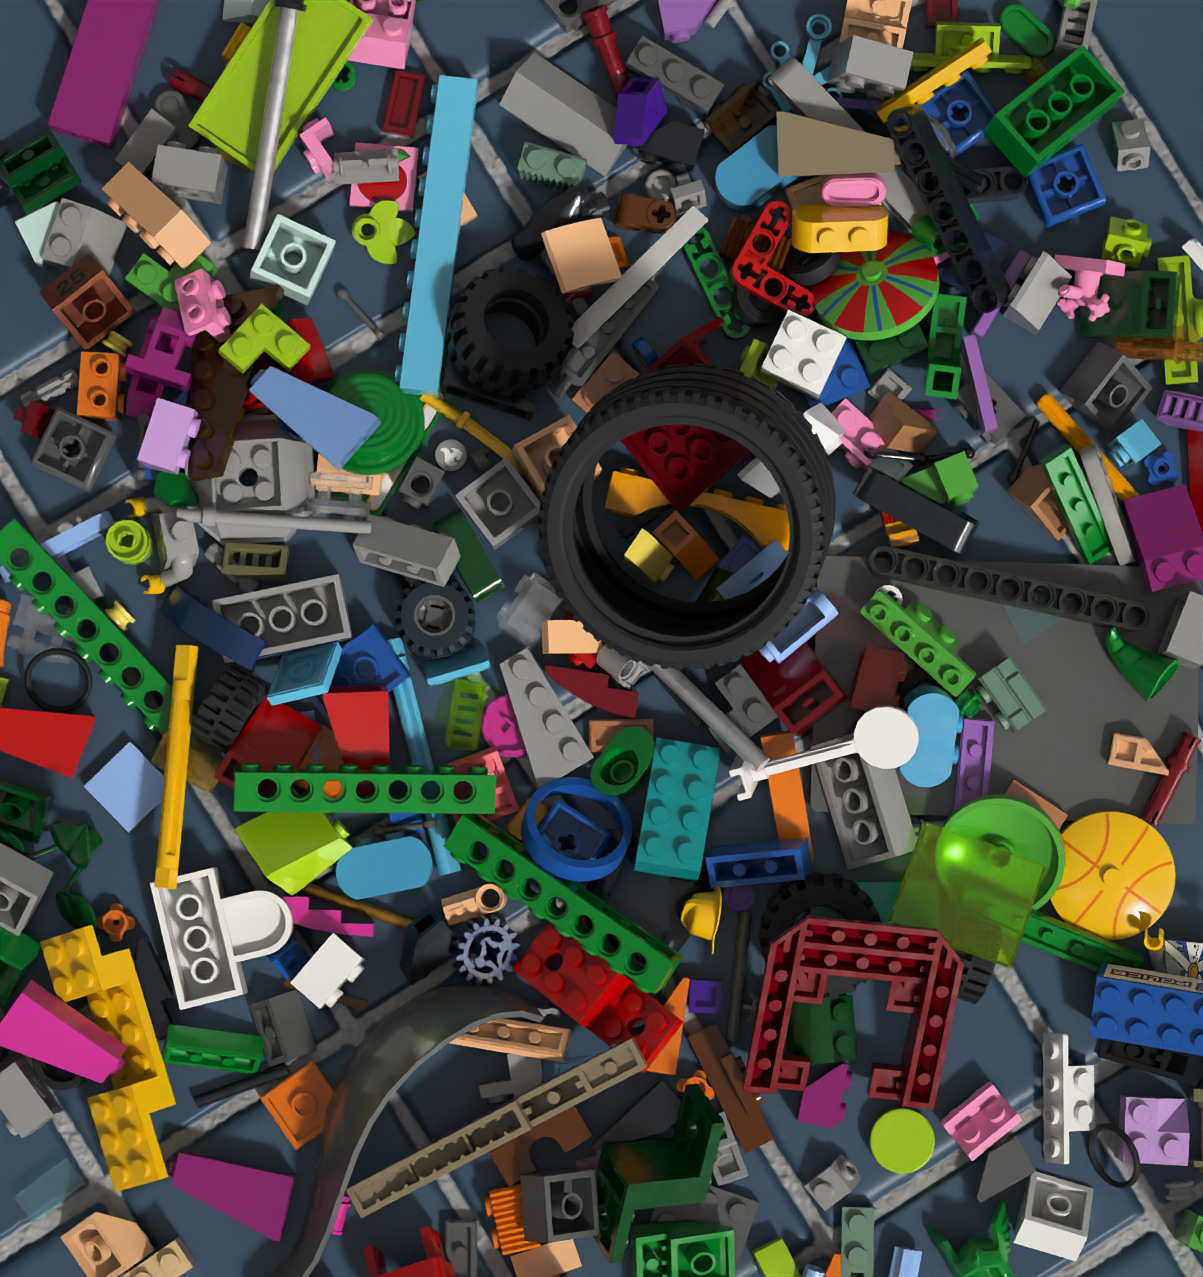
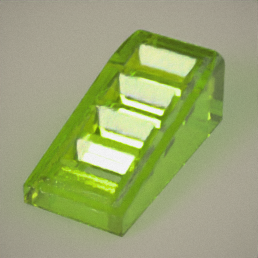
(460, 741)

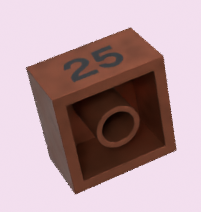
(87, 302)

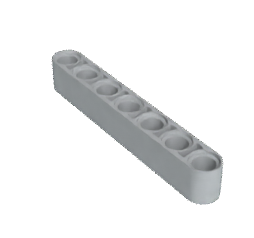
(811, 100)

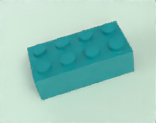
(677, 809)

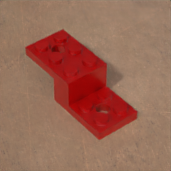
(595, 994)

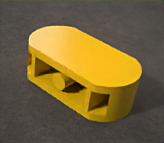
(839, 229)

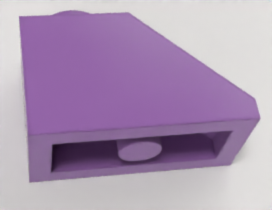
(682, 17)

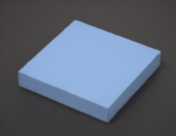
(128, 786)

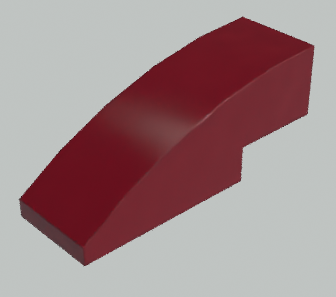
(593, 690)

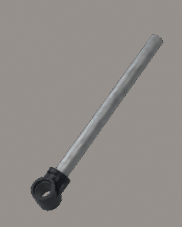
(272, 121)
(712, 716)

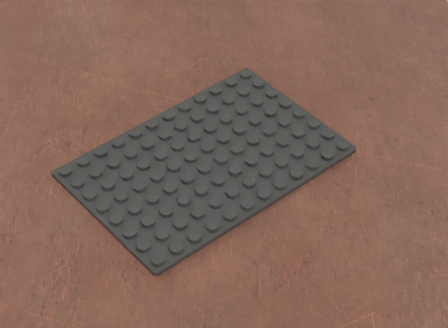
(1068, 666)

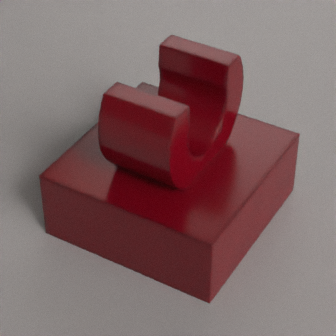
(34, 419)

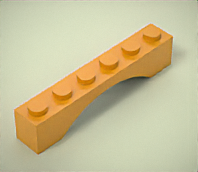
(633, 495)

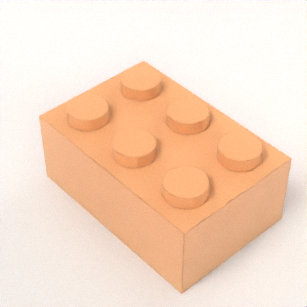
(156, 216)

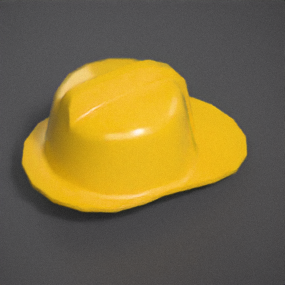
(702, 915)

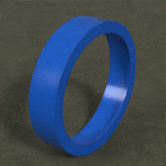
(559, 864)

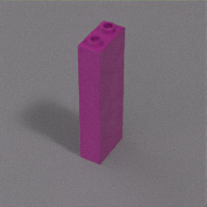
(102, 69)

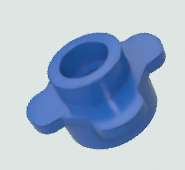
(1169, 473)

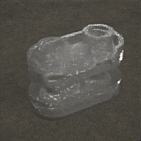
(352, 508)

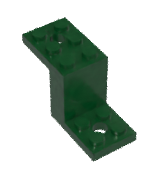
(657, 1171)

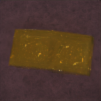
(200, 766)

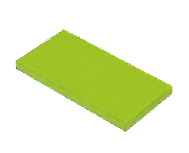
(236, 103)

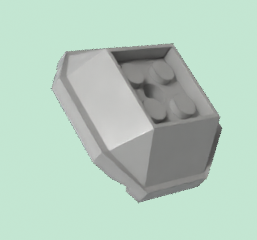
(281, 484)

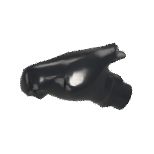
(560, 210)

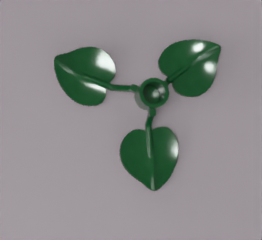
(78, 844)

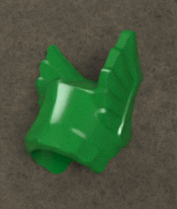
(980, 1255)

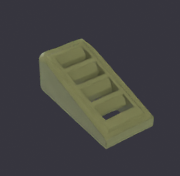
(268, 551)

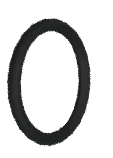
(58, 651)
(1091, 1149)

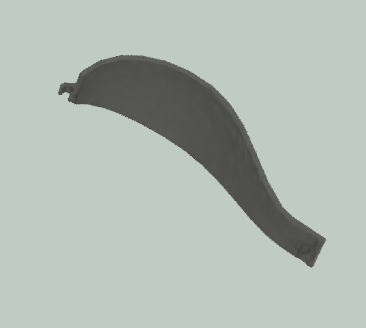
(370, 1079)

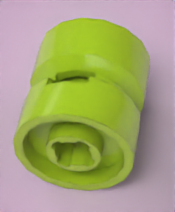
(129, 542)

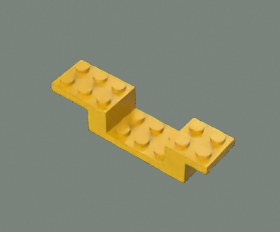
(142, 1082)

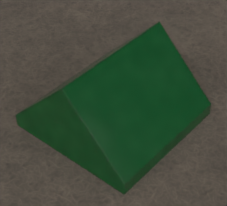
(24, 810)

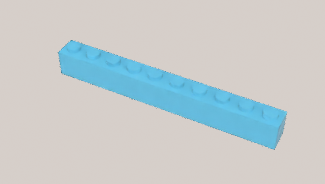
(438, 235)

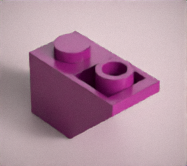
(822, 1098)

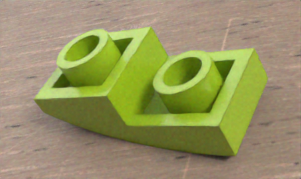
(775, 1260)

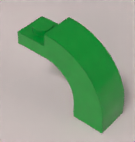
(942, 357)

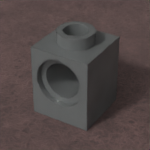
(426, 470)

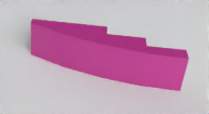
(324, 919)

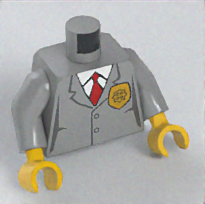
(174, 541)

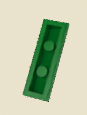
(213, 1049)

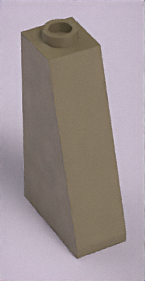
(826, 148)

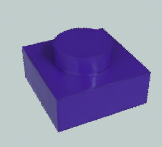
(705, 996)

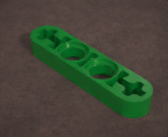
(713, 283)

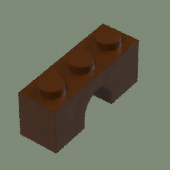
(514, 1156)

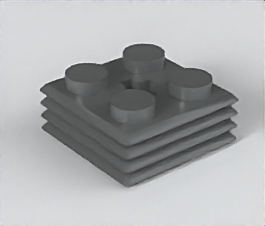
(66, 430)

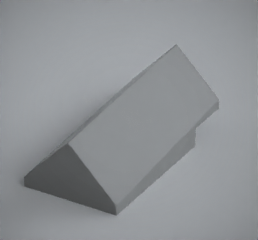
(564, 113)

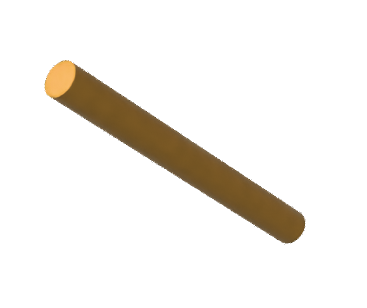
(357, 905)

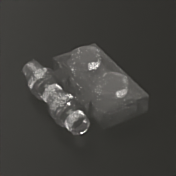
(33, 621)

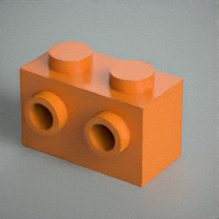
(101, 386)

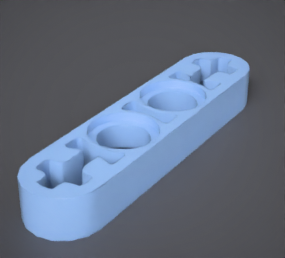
(67, 540)

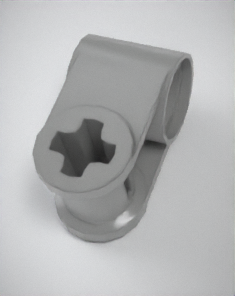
(621, 668)

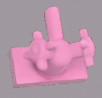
(1086, 284)

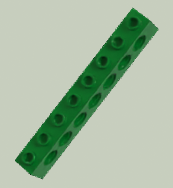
(16, 536)
(478, 800)
(579, 901)

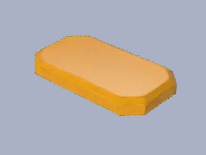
(515, 824)

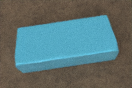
(457, 666)

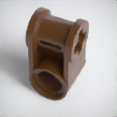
(639, 214)

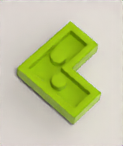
(263, 333)

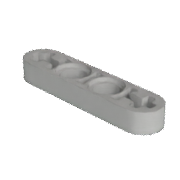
(1108, 504)

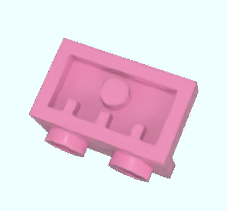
(859, 434)
(980, 1120)

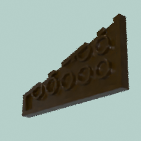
(220, 388)

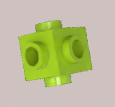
(1125, 241)

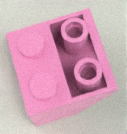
(389, 34)

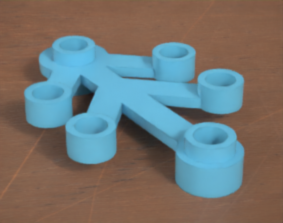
(809, 60)

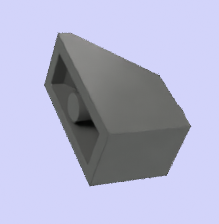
(1002, 1167)

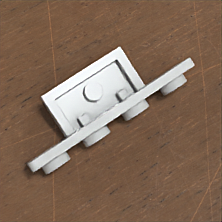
(1066, 1098)

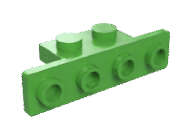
(921, 639)

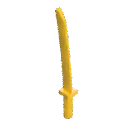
(464, 421)

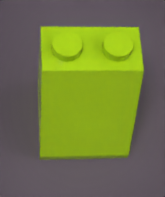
(294, 845)

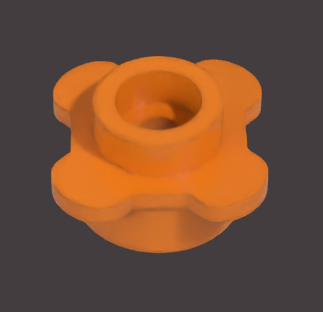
(116, 913)
(698, 1078)

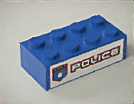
(1148, 1008)

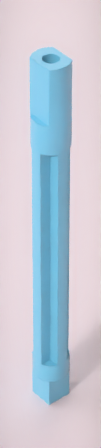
(420, 755)

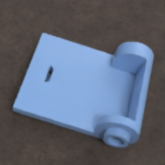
(813, 616)

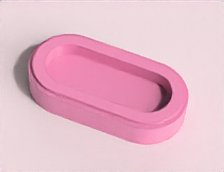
(853, 190)

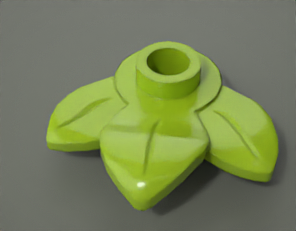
(387, 234)

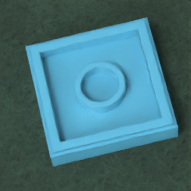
(304, 673)

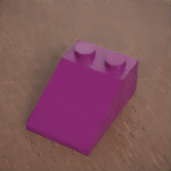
(1166, 538)

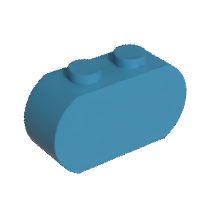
(751, 173)
(937, 726)
(384, 866)

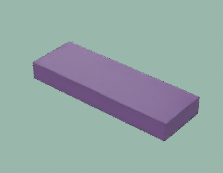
(1011, 276)
(978, 384)
(973, 760)

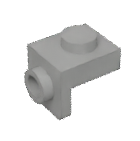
(1131, 144)
(833, 1182)

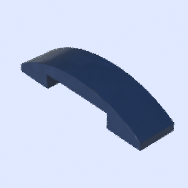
(211, 627)

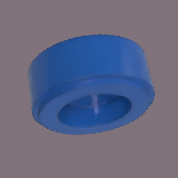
(644, 352)

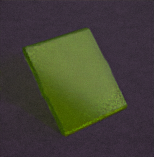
(968, 893)

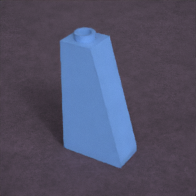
(320, 419)

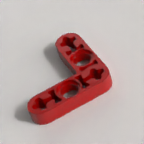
(758, 263)

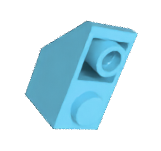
(1132, 445)

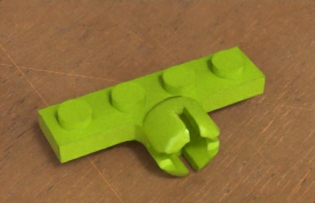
(1188, 321)

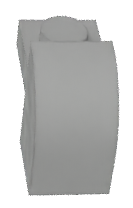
(524, 1074)

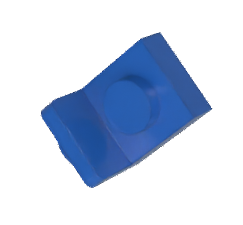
(289, 958)

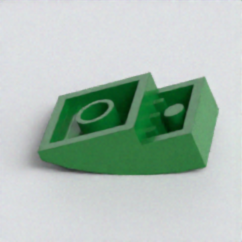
(682, 1250)

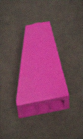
(60, 1036)

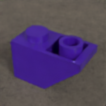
(638, 111)

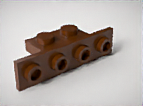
(727, 1079)

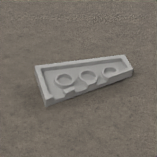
(545, 727)

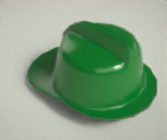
(623, 762)

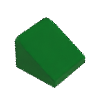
(175, 489)

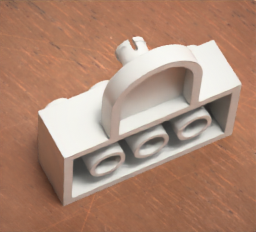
(213, 934)

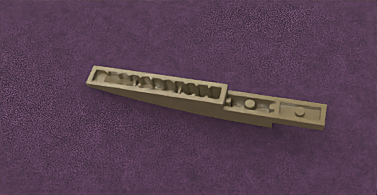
(497, 1127)

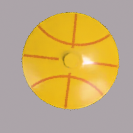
(1114, 875)

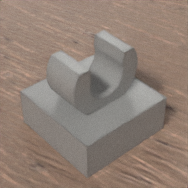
(687, 194)

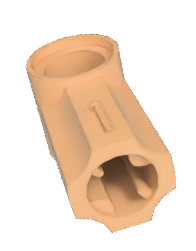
(470, 904)

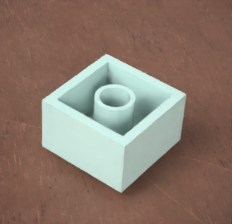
(293, 259)

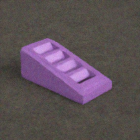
(1173, 408)

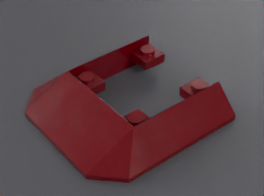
(921, 981)

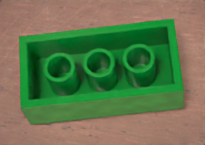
(1053, 111)

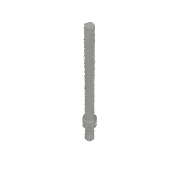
(210, 517)

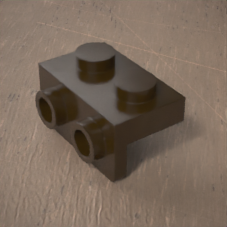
(740, 117)

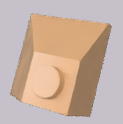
(106, 1245)

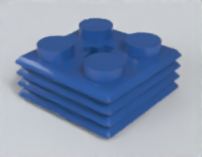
(964, 96)
(1084, 194)
(564, 821)

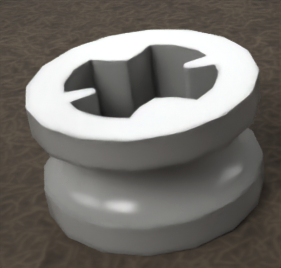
(1180, 1190)

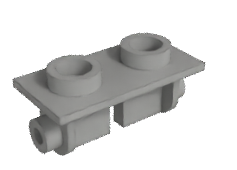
(366, 166)

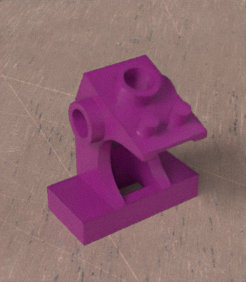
(159, 365)

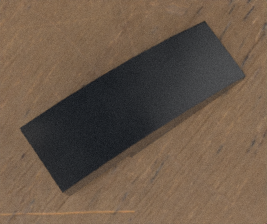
(154, 986)

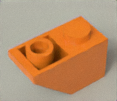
(685, 545)

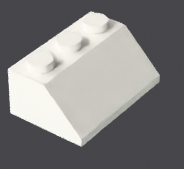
(823, 424)

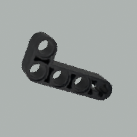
(916, 510)

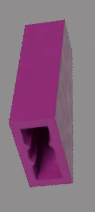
(240, 1190)

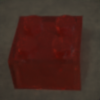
(876, 679)

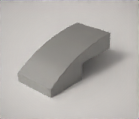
(729, 1163)

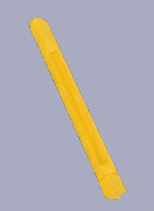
(176, 766)

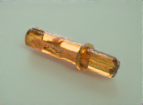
(1161, 350)

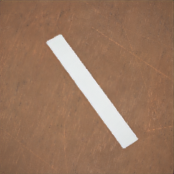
(637, 275)

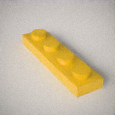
(944, 74)

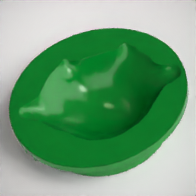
(400, 418)

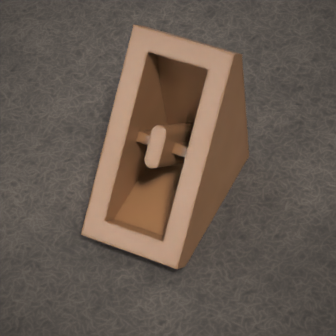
(901, 426)

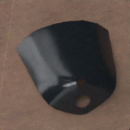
(645, 897)

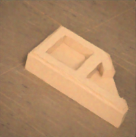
(1135, 754)

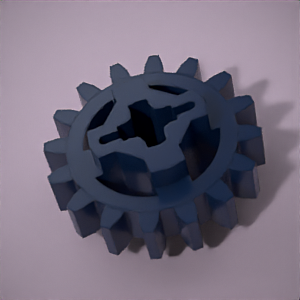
(485, 950)

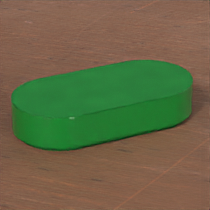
(1026, 31)

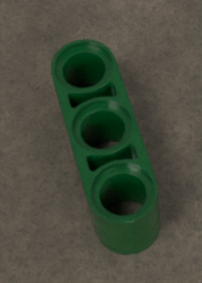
(474, 563)

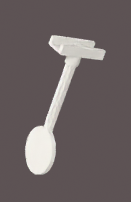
(882, 737)

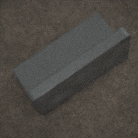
(283, 1027)

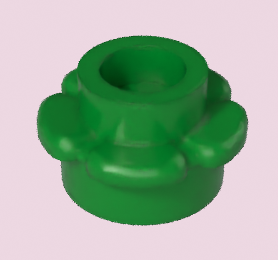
(968, 703)

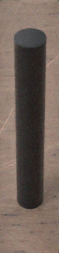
(241, 1085)

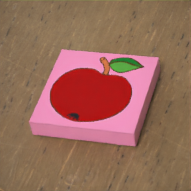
(402, 191)

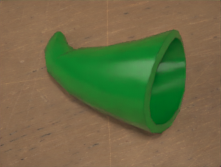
(1141, 668)

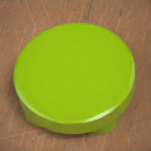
(902, 1140)

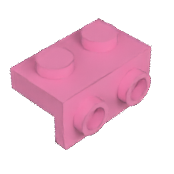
(314, 135)
(203, 305)

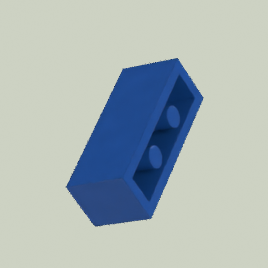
(759, 862)

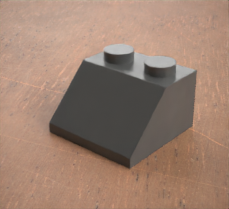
(1106, 388)

